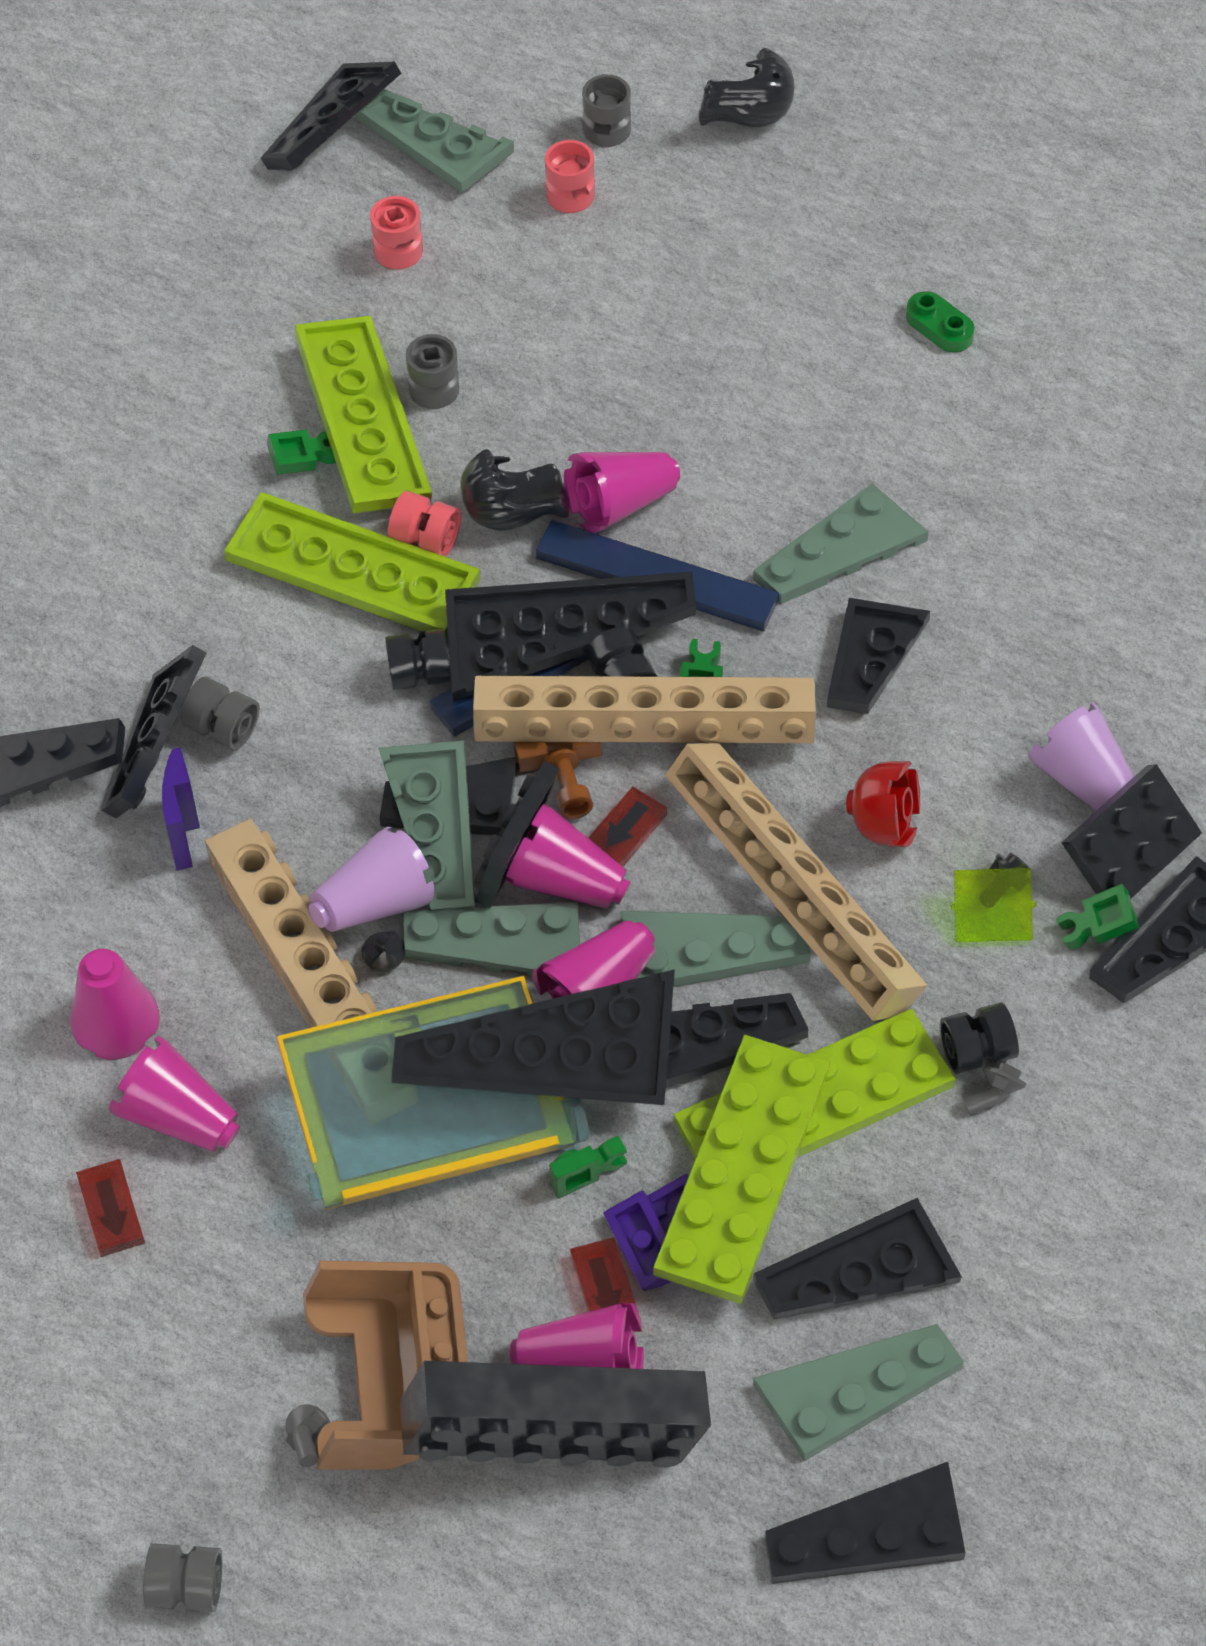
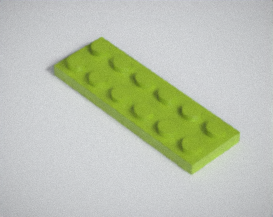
(361, 412)
(348, 563)
(867, 1081)
(742, 1169)

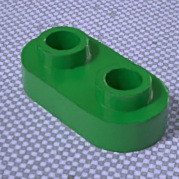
(936, 317)

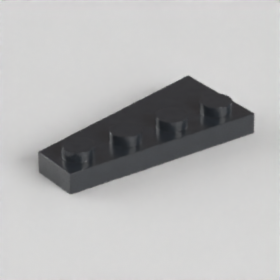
(328, 111)
(152, 726)
(43, 756)
(1167, 938)
(710, 1036)
(865, 1263)
(879, 1530)

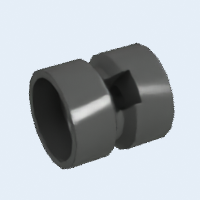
(606, 110)
(432, 371)
(217, 712)
(182, 1577)

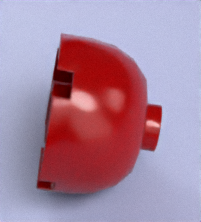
(884, 803)

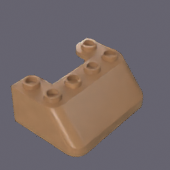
(396, 1322)

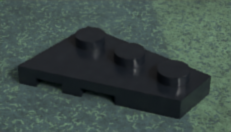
(871, 650)
(489, 796)

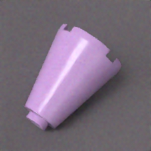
(1084, 757)
(373, 884)

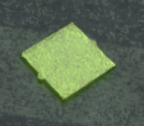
(993, 905)

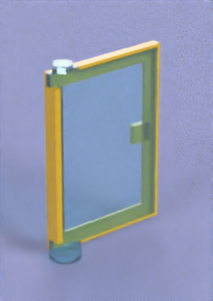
(392, 1137)

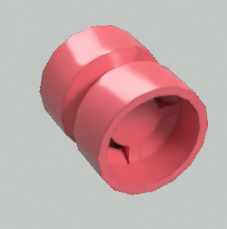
(570, 176)
(396, 232)
(431, 526)

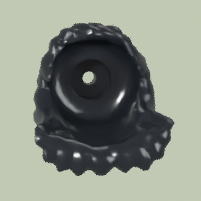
(754, 100)
(511, 499)

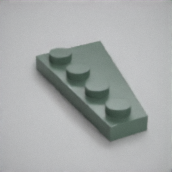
(434, 140)
(840, 543)
(434, 809)
(493, 937)
(718, 945)
(848, 1390)

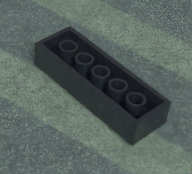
(553, 1413)

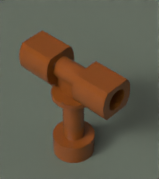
(574, 798)

